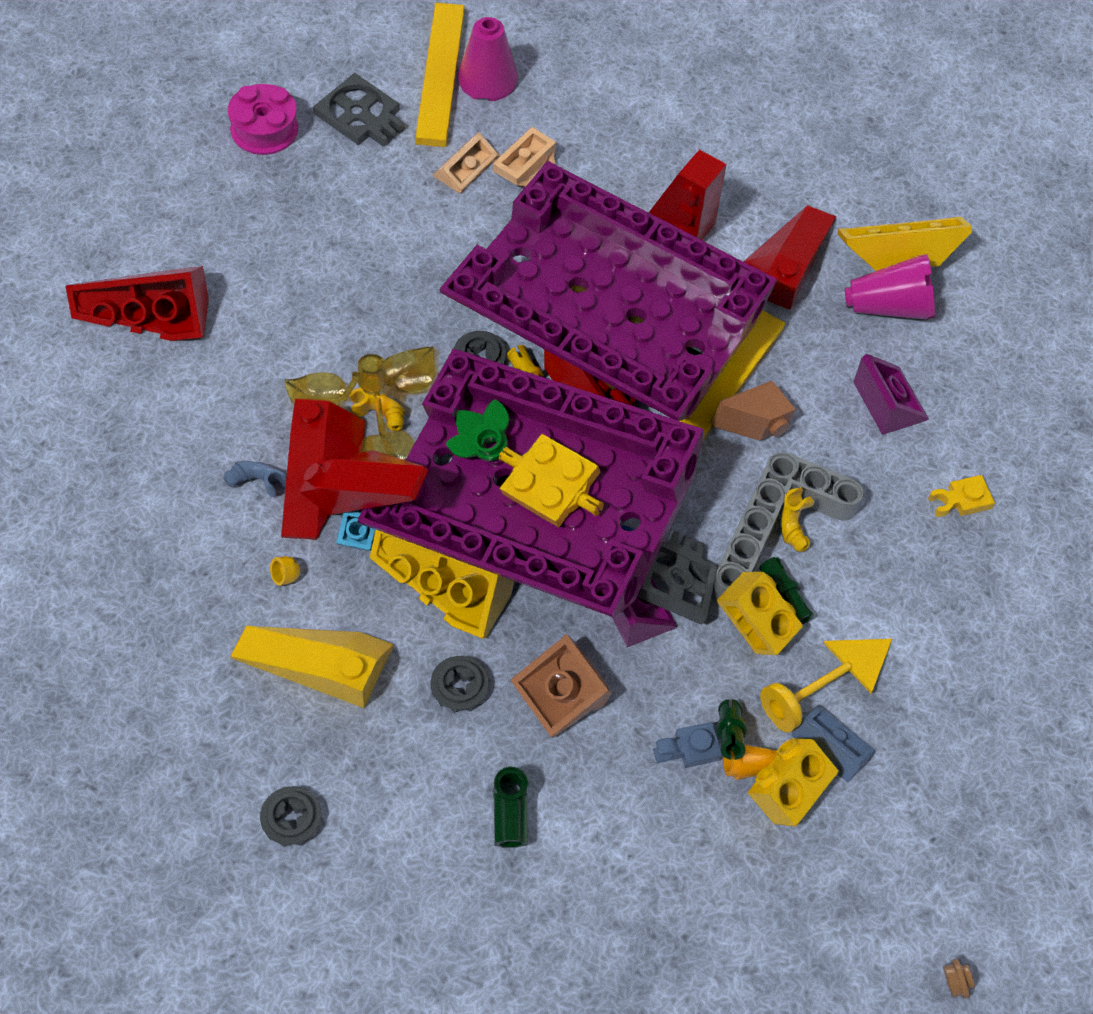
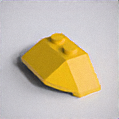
(897, 242)

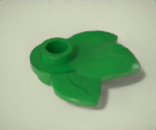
(478, 431)

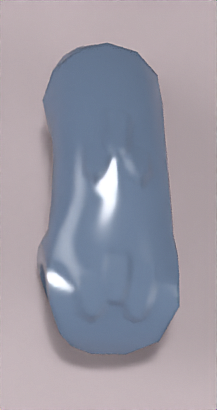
(249, 470)

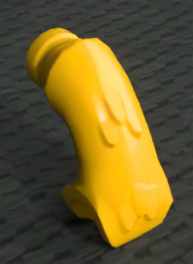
(391, 409)
(791, 529)

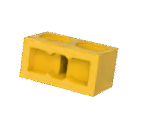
(756, 615)
(792, 781)

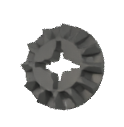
(478, 340)
(468, 670)
(301, 802)

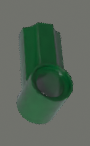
(510, 810)

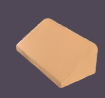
(466, 163)

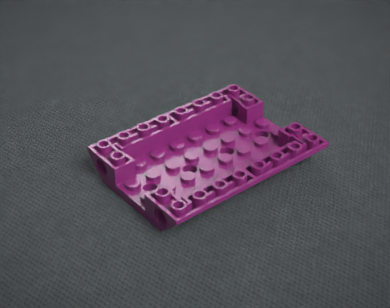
(629, 268)
(588, 559)

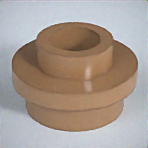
(959, 979)

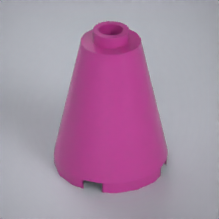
(488, 63)
(895, 290)

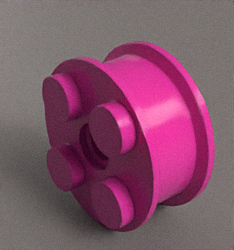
(263, 119)

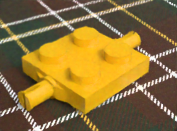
(550, 480)

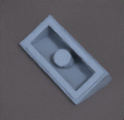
(837, 741)

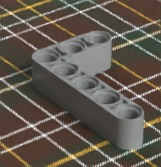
(765, 515)

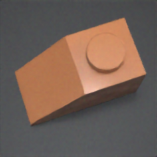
(755, 412)

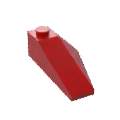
(792, 253)
(317, 434)
(362, 482)

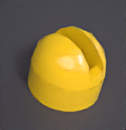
(284, 570)

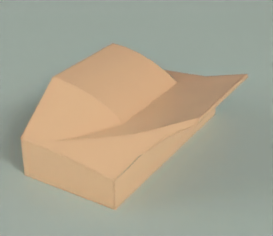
(525, 157)

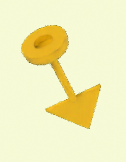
(859, 657)

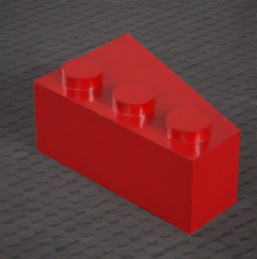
(693, 196)

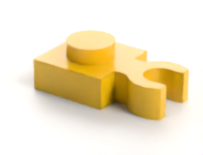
(966, 495)

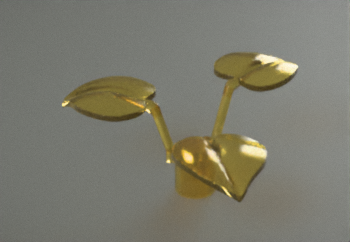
(408, 371)

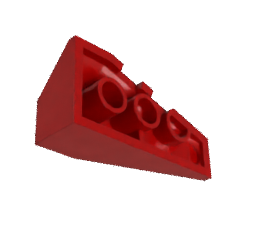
(158, 302)

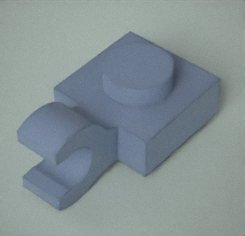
(693, 744)

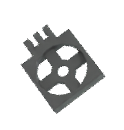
(373, 127)
(685, 559)

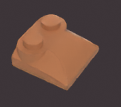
(562, 686)

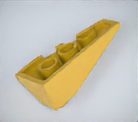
(462, 591)
(325, 660)

